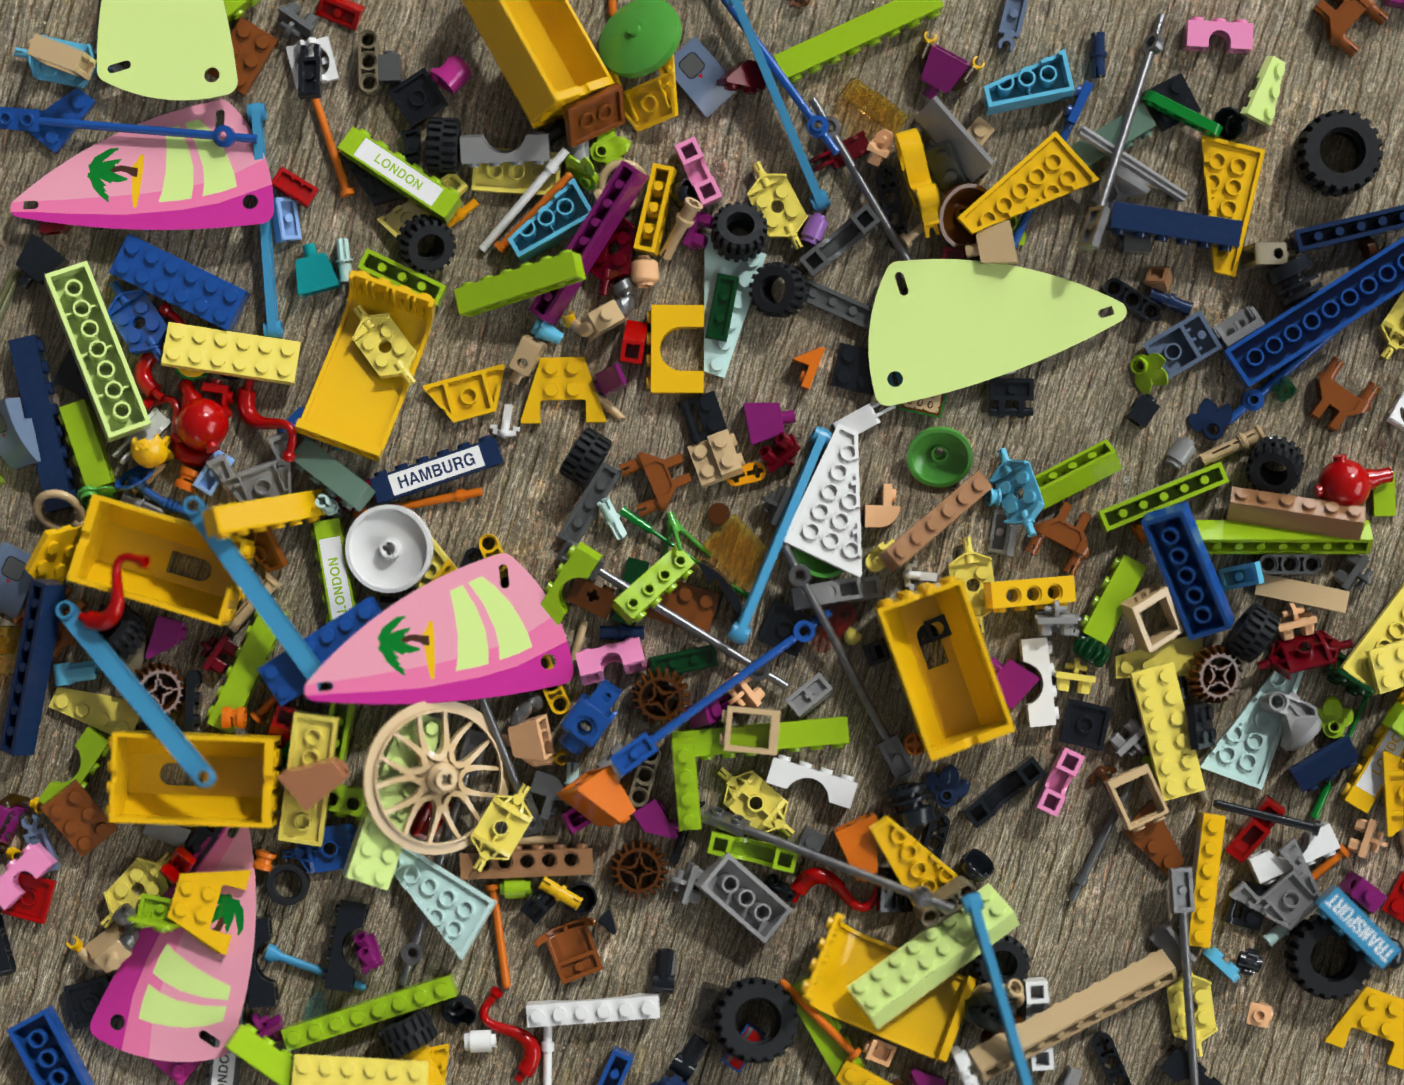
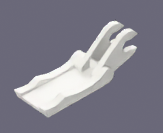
(862, 418)
(159, 424)

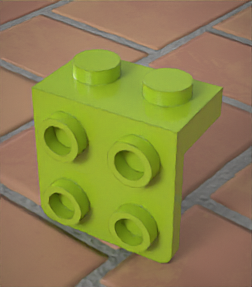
(154, 912)

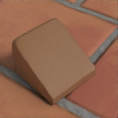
(1159, 278)

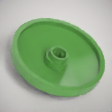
(640, 38)

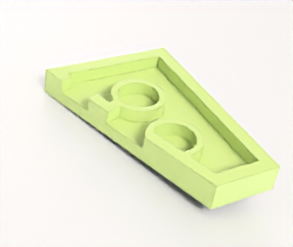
(1264, 97)

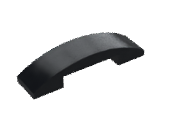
(711, 574)
(877, 651)

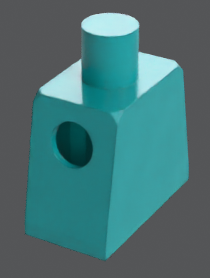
(315, 272)

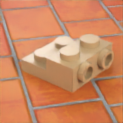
(716, 458)

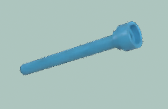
(275, 954)

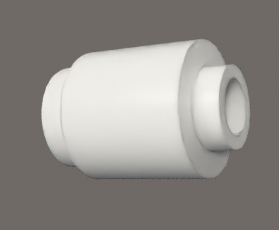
(479, 1041)

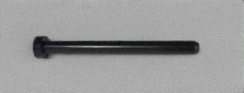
(1276, 818)

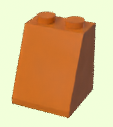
(599, 797)
(859, 843)

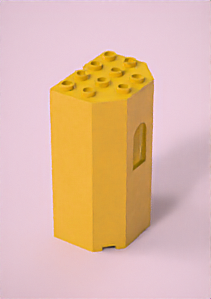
(540, 53)
(121, 527)
(959, 699)
(243, 792)

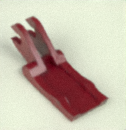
(855, 145)

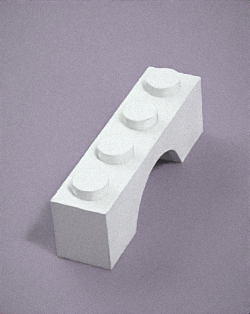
(1041, 709)
(784, 772)
(1267, 866)
(1035, 1002)

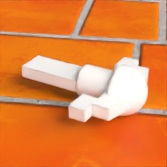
(504, 432)
(909, 575)

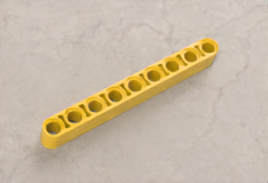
(560, 691)

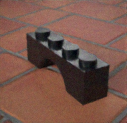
(1001, 791)
(340, 974)
(261, 989)
(1176, 1066)

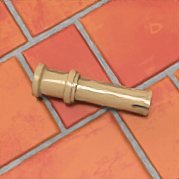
(684, 220)
(1241, 442)
(248, 609)

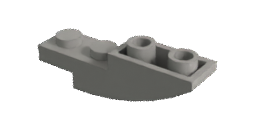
(839, 591)

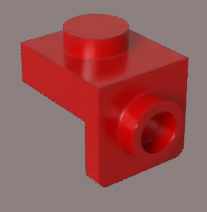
(216, 387)
(180, 862)

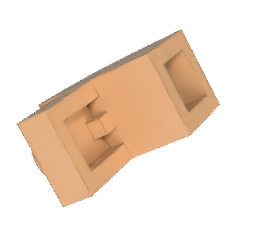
(882, 515)

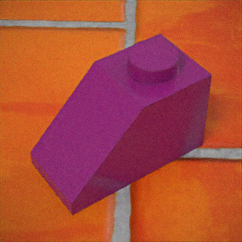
(610, 380)
(166, 635)

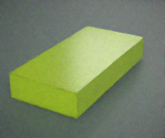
(1384, 499)

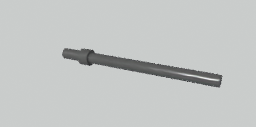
(1082, 878)

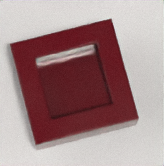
(952, 253)

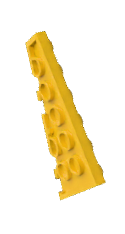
(1039, 178)

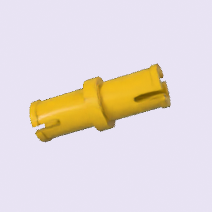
(560, 893)

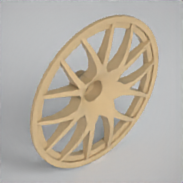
(428, 776)

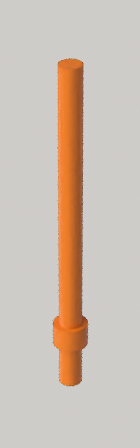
(459, 495)

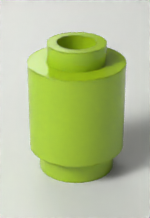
(516, 888)

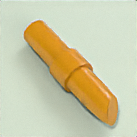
(462, 212)

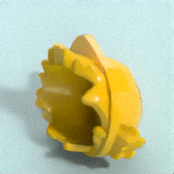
(151, 452)

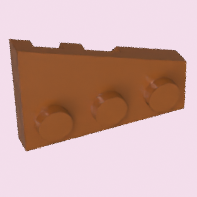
(268, 550)
(1155, 841)

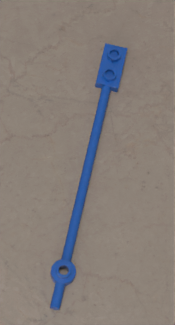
(1072, 114)
(31, 120)
(821, 133)
(1246, 405)
(644, 746)

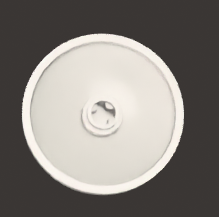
(389, 548)

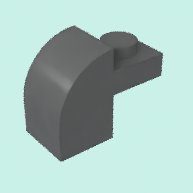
(547, 785)

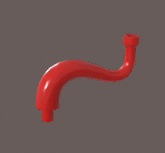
(144, 365)
(249, 414)
(183, 453)
(112, 614)
(819, 875)
(529, 1043)

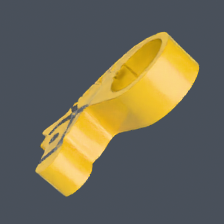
(917, 178)

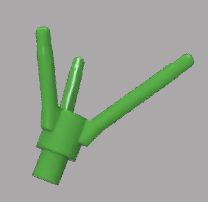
(674, 529)

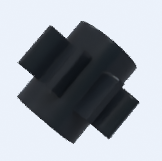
(1249, 961)

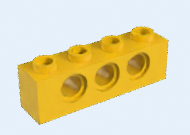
(655, 210)
(996, 599)

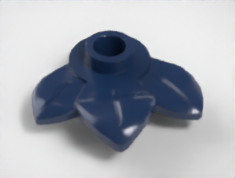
(1209, 416)
(949, 783)

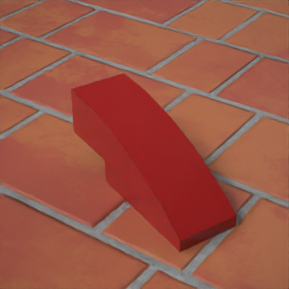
(1253, 831)

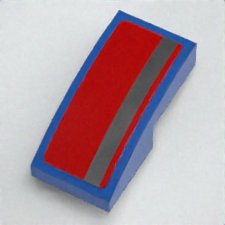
(749, 1032)

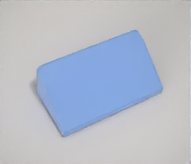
(286, 220)
(208, 480)

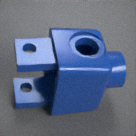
(594, 710)

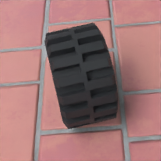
(443, 145)
(739, 217)
(412, 234)
(763, 284)
(1282, 452)
(585, 457)
(1252, 633)
(129, 634)
(1020, 965)
(407, 1034)

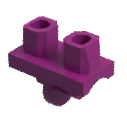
(693, 236)
(368, 951)
(268, 1026)

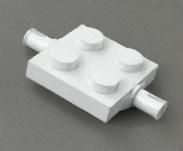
(961, 1065)

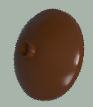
(957, 200)

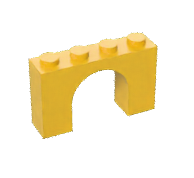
(663, 321)

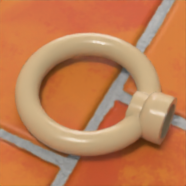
(608, 169)
(60, 494)
(1012, 988)

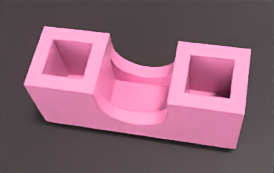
(1236, 34)
(698, 172)
(593, 661)
(1057, 781)
(34, 860)

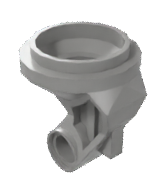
(1124, 185)
(1299, 719)

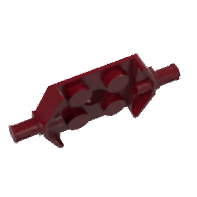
(616, 266)
(1288, 659)

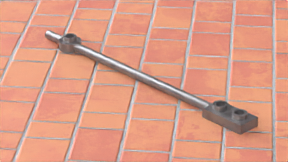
(860, 180)
(1098, 216)
(757, 676)
(472, 740)
(890, 745)
(537, 823)
(739, 826)
(1181, 902)

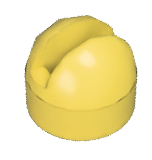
(852, 636)

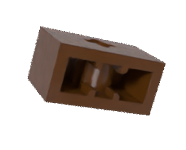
(599, 607)

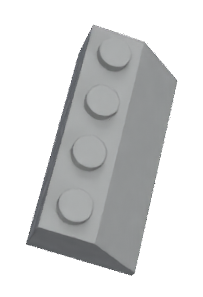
(940, 126)
(743, 897)

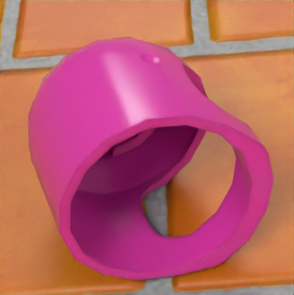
(454, 73)

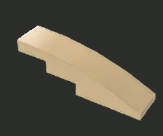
(1303, 593)

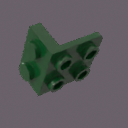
(1338, 676)

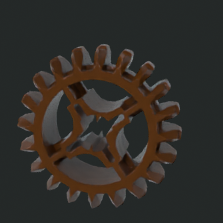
(1206, 675)
(174, 689)
(666, 691)
(629, 869)

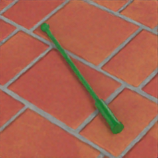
(649, 529)
(1325, 790)

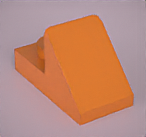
(811, 360)

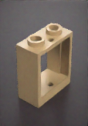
(61, 56)
(1140, 602)
(773, 732)
(1154, 816)

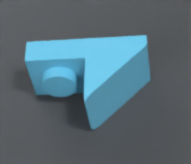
(1241, 575)

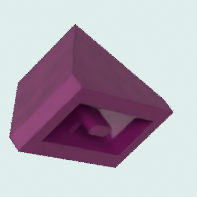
(574, 820)

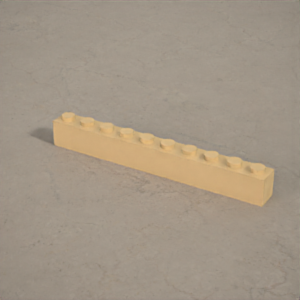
(1076, 1013)

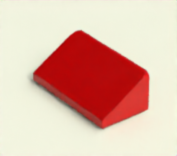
(341, 12)
(422, 819)

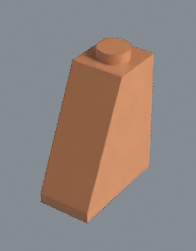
(314, 780)

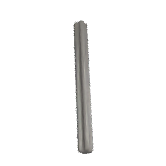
(1133, 164)

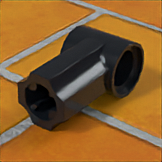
(664, 974)
(686, 1061)

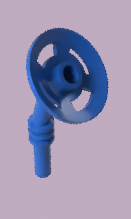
(138, 479)

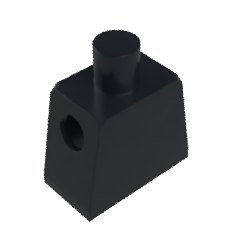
(38, 259)

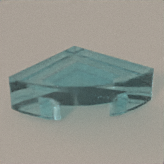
(316, 1005)

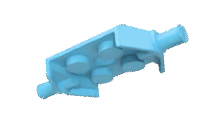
(53, 75)
(1010, 478)

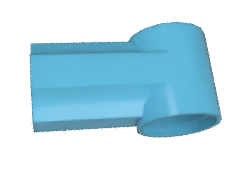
(70, 673)

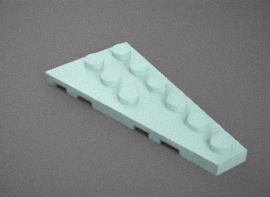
(718, 353)
(1252, 738)
(445, 899)

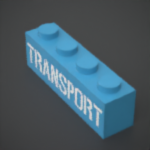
(1358, 927)

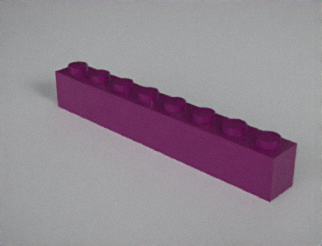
(594, 235)

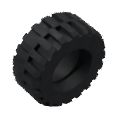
(1363, 140)
(1300, 965)
(785, 1020)

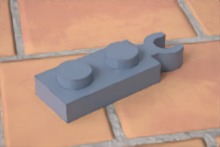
(1011, 22)
(39, 835)

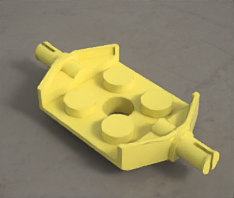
(773, 188)
(1393, 328)
(379, 329)
(978, 567)
(749, 785)
(516, 816)
(140, 871)
(1203, 1013)

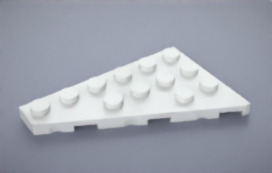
(829, 512)

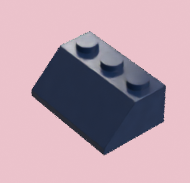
(1323, 764)

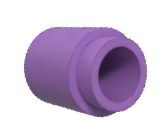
(814, 229)

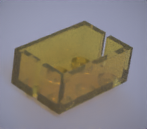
(738, 551)

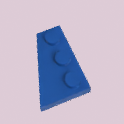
(72, 106)

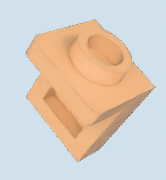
(1259, 1014)
(879, 1051)

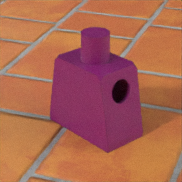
(766, 421)
(1013, 680)
(1362, 892)

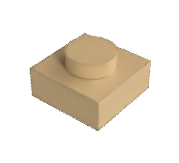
(980, 130)

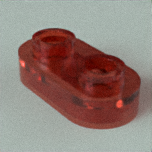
(838, 622)

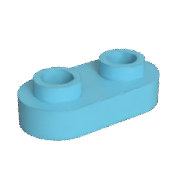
(1229, 969)

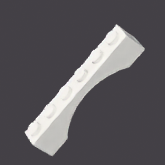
(611, 1009)

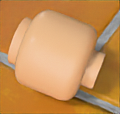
(644, 271)

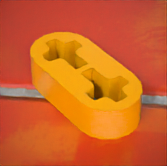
(750, 478)

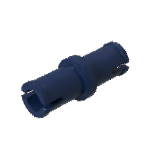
(1098, 55)
(1170, 301)
(621, 632)

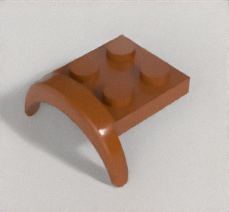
(572, 949)

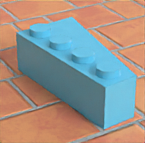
(1031, 86)
(551, 223)

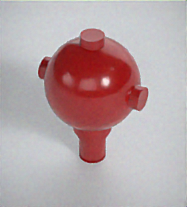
(200, 421)
(1348, 481)

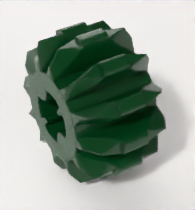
(1091, 650)

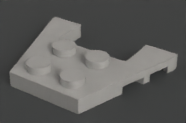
(260, 481)
(1289, 897)

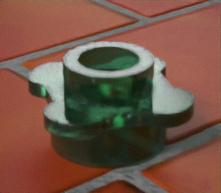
(1288, 393)

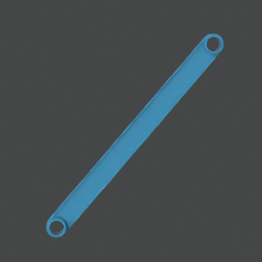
(819, 198)
(272, 327)
(258, 596)
(739, 631)
(137, 696)
(972, 905)

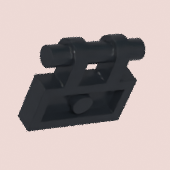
(1011, 390)

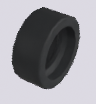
(271, 889)

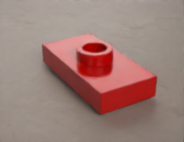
(294, 187)

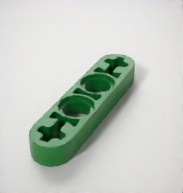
(1182, 114)

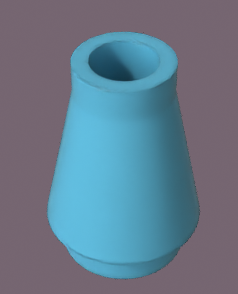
(546, 331)

